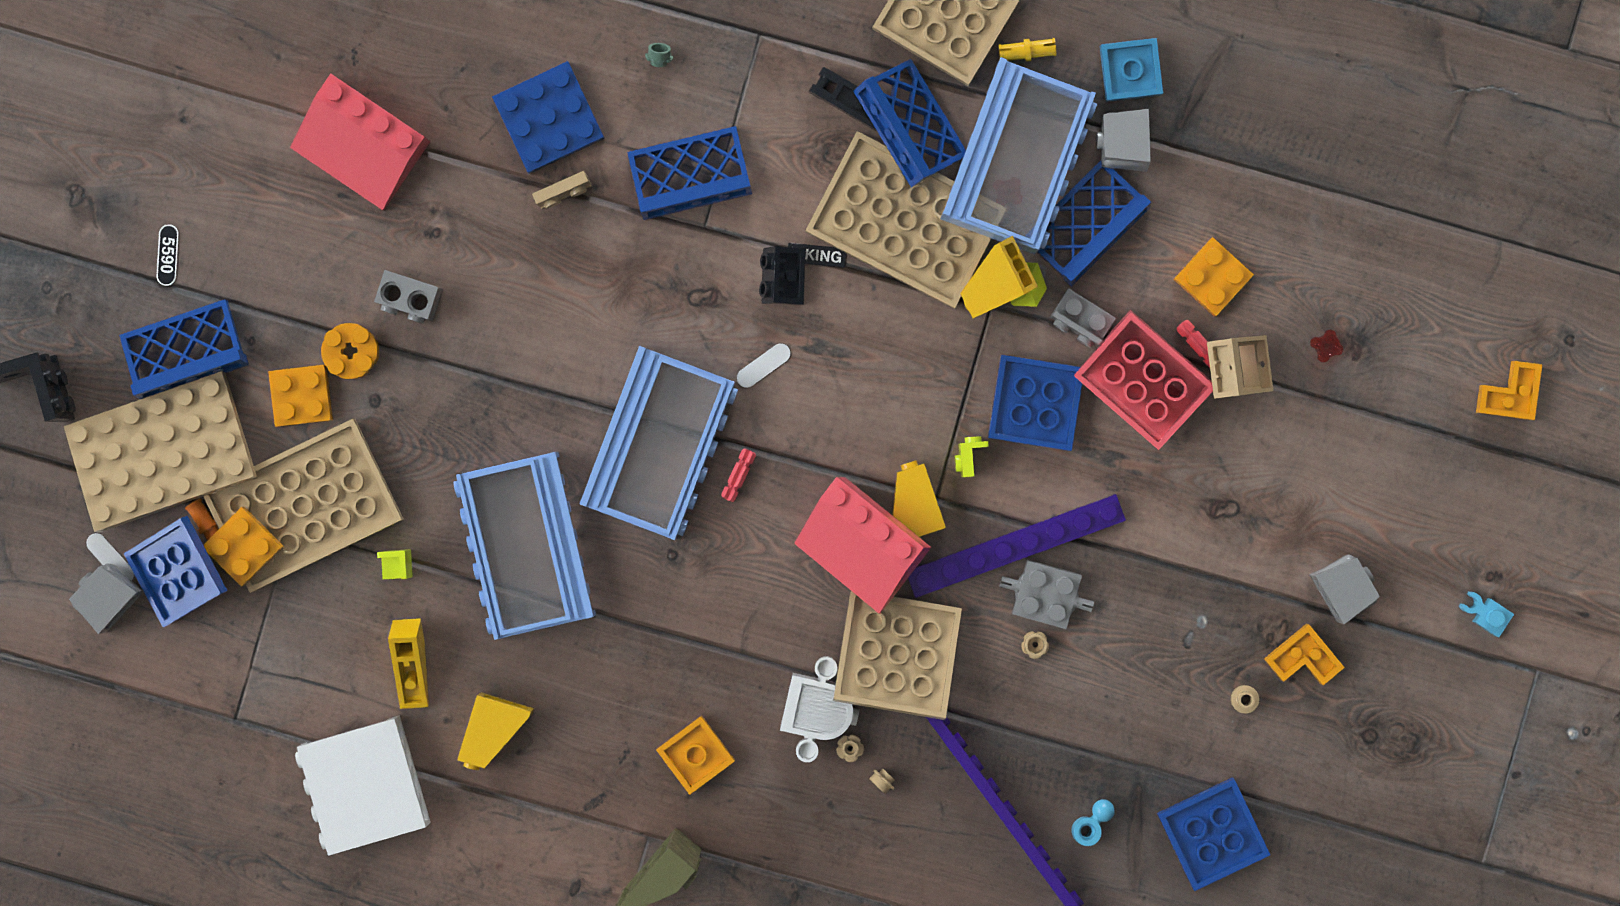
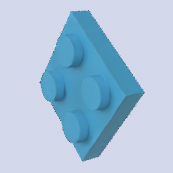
(1131, 69)

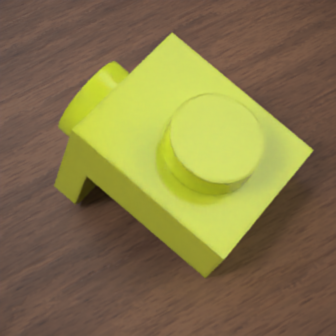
(964, 460)

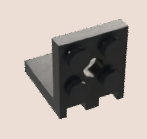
(49, 384)

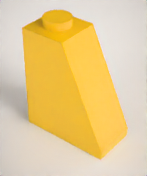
(998, 279)
(915, 500)
(490, 729)

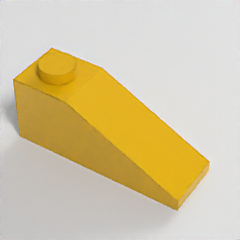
(409, 662)

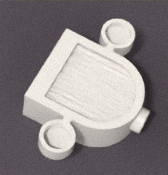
(812, 710)

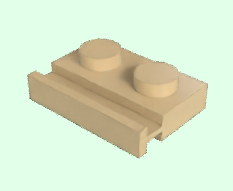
(568, 187)

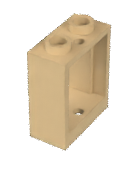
(1227, 371)

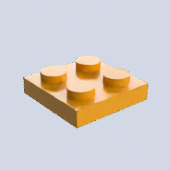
(1213, 276)
(300, 395)
(242, 546)
(695, 755)

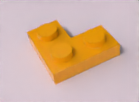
(1519, 397)
(1304, 649)

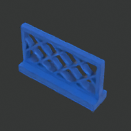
(895, 130)
(694, 196)
(1109, 233)
(194, 370)

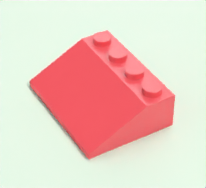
(358, 142)
(1144, 380)
(861, 543)

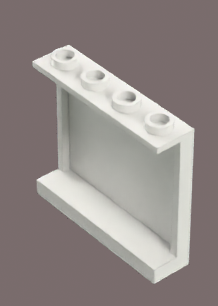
(362, 786)

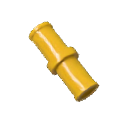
(1028, 49)

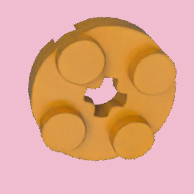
(362, 361)

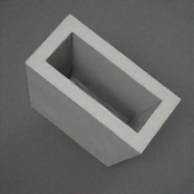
(1125, 140)
(1346, 587)
(104, 597)

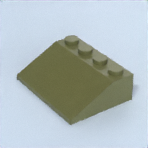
(664, 873)

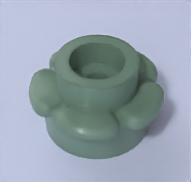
(659, 54)

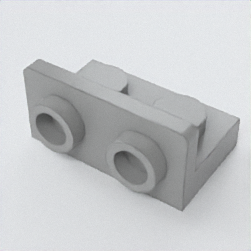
(1082, 318)

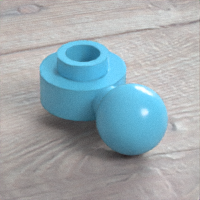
(1102, 812)

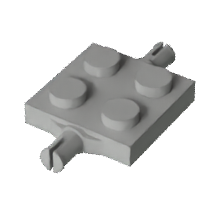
(1046, 594)

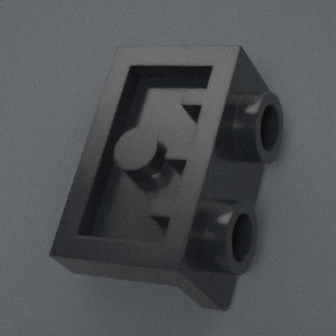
(782, 275)

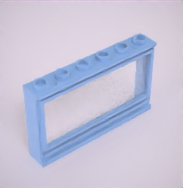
(1019, 156)
(659, 443)
(524, 546)

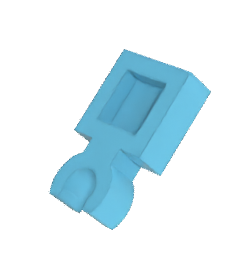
(1489, 615)

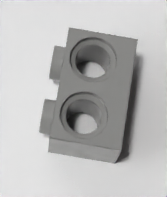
(410, 290)

